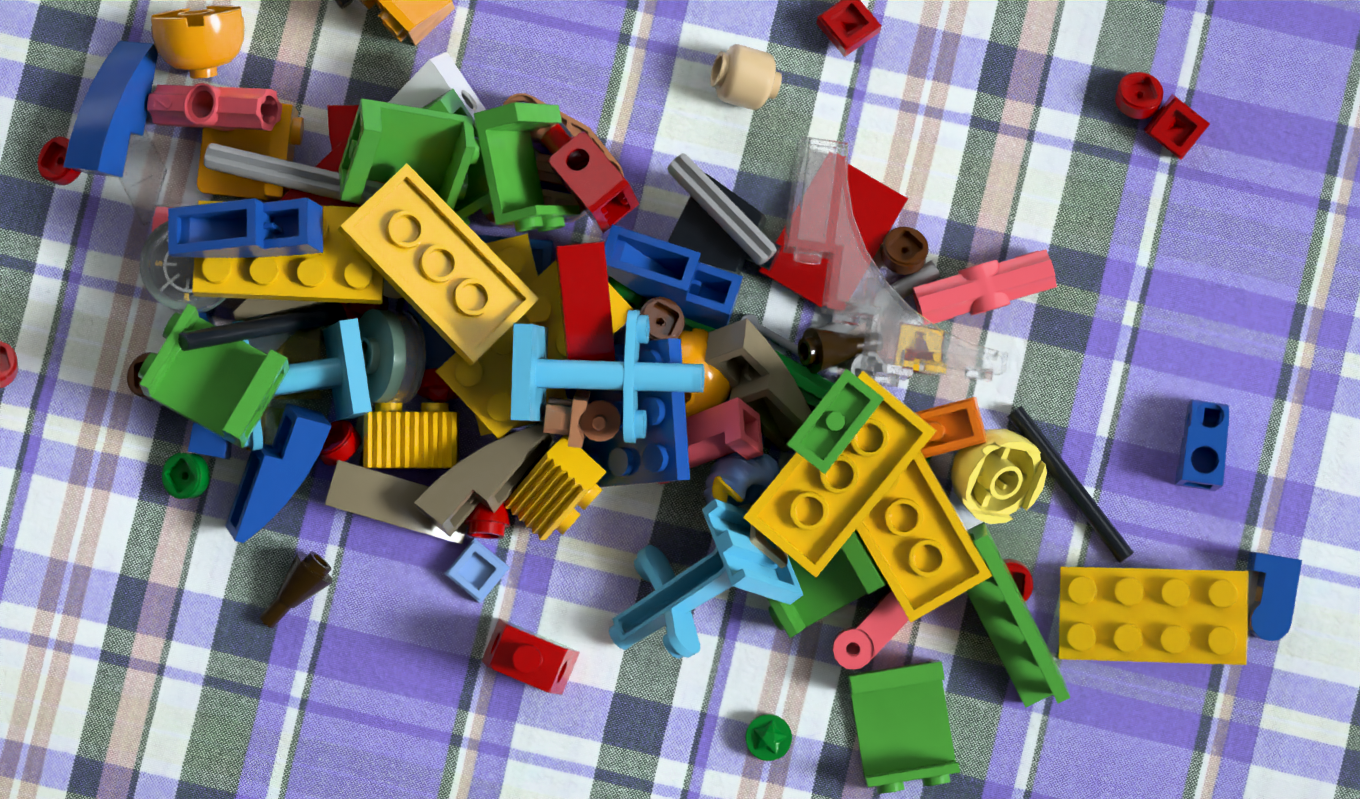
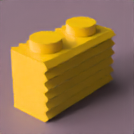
(411, 438)
(554, 489)

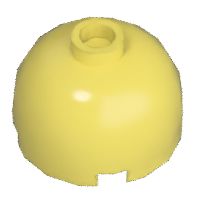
(998, 476)

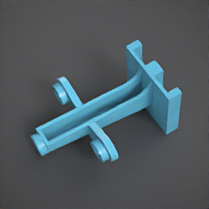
(341, 372)
(535, 373)
(731, 564)

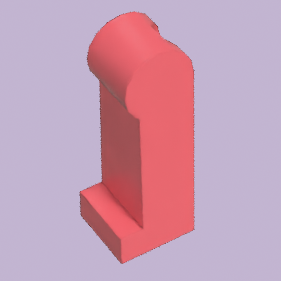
(723, 431)
(860, 644)

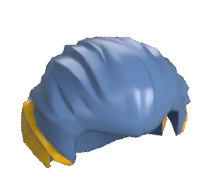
(740, 480)

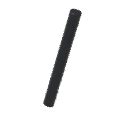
(260, 327)
(1071, 485)

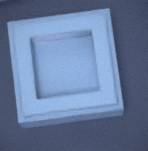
(477, 570)

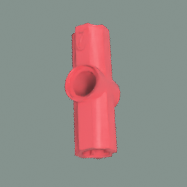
(214, 107)
(985, 287)

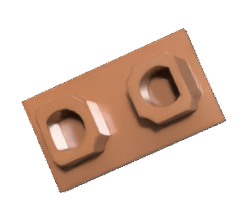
(579, 419)

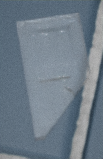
(143, 176)

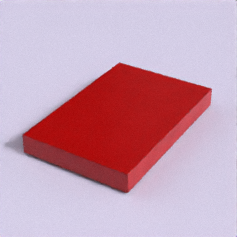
(874, 211)

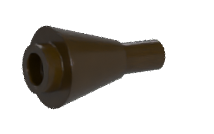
(825, 348)
(303, 580)

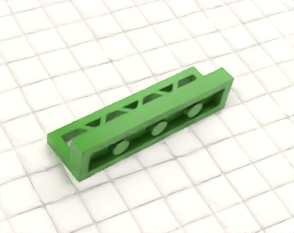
(1014, 628)

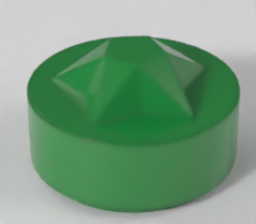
(185, 475)
(768, 737)

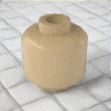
(745, 77)

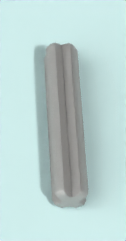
(721, 209)

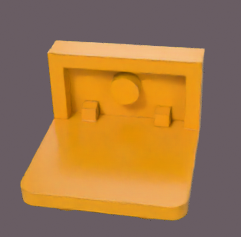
(275, 143)

